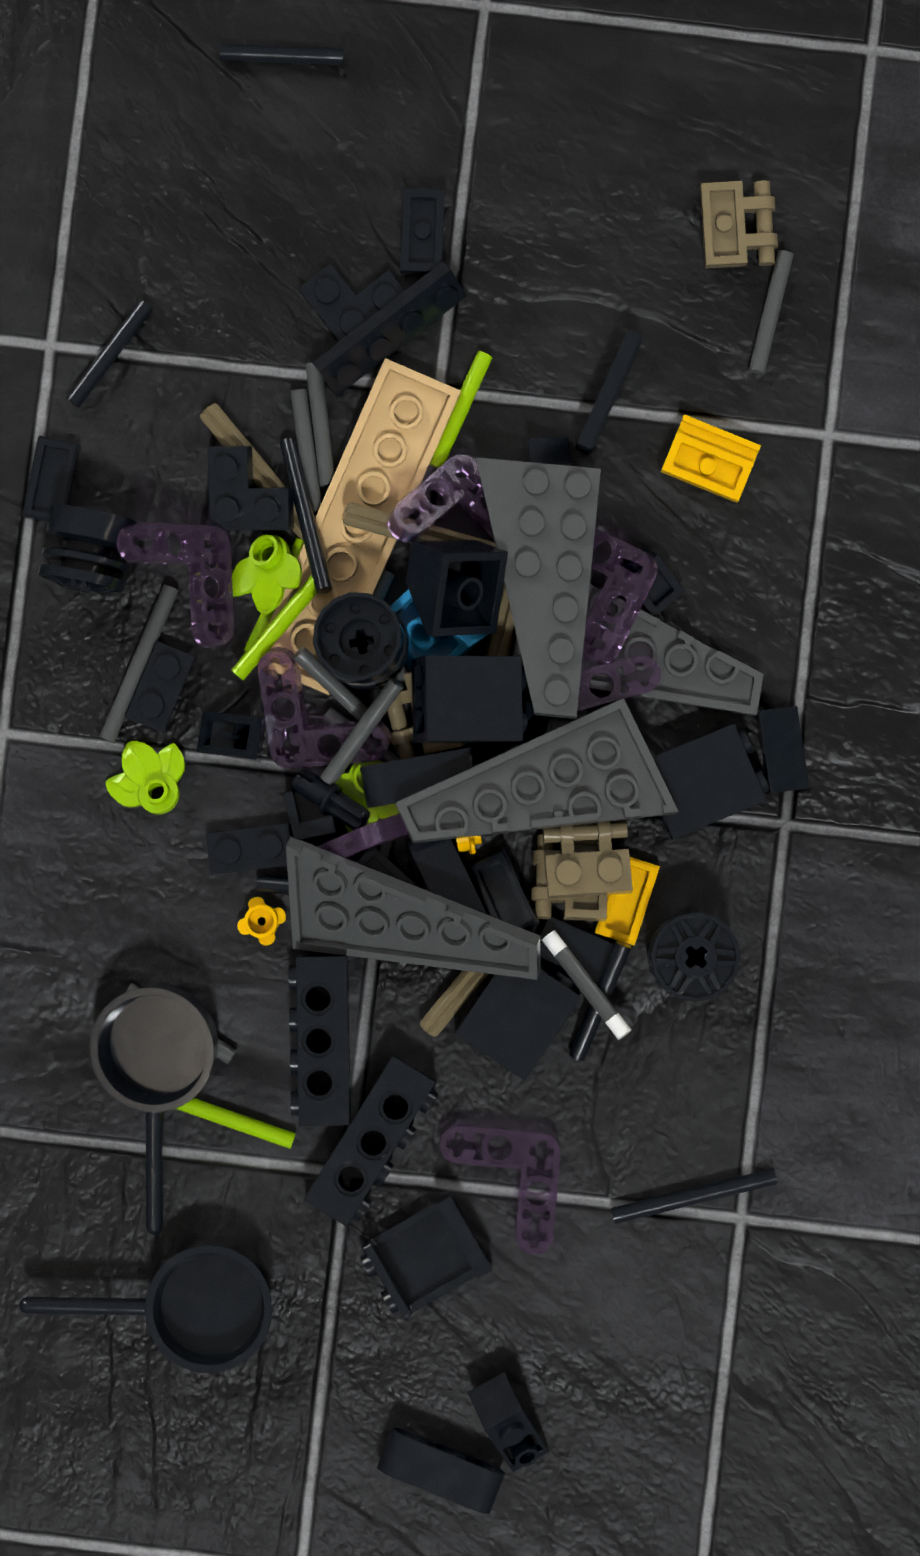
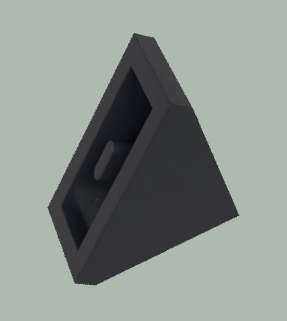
(232, 736)

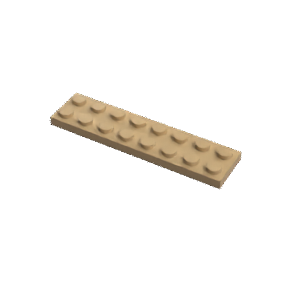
(377, 470)

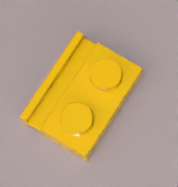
(710, 458)

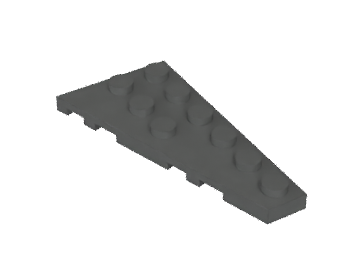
(548, 528)
(688, 667)
(566, 777)
(374, 916)

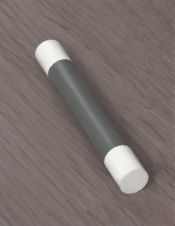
(586, 985)

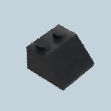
(456, 586)

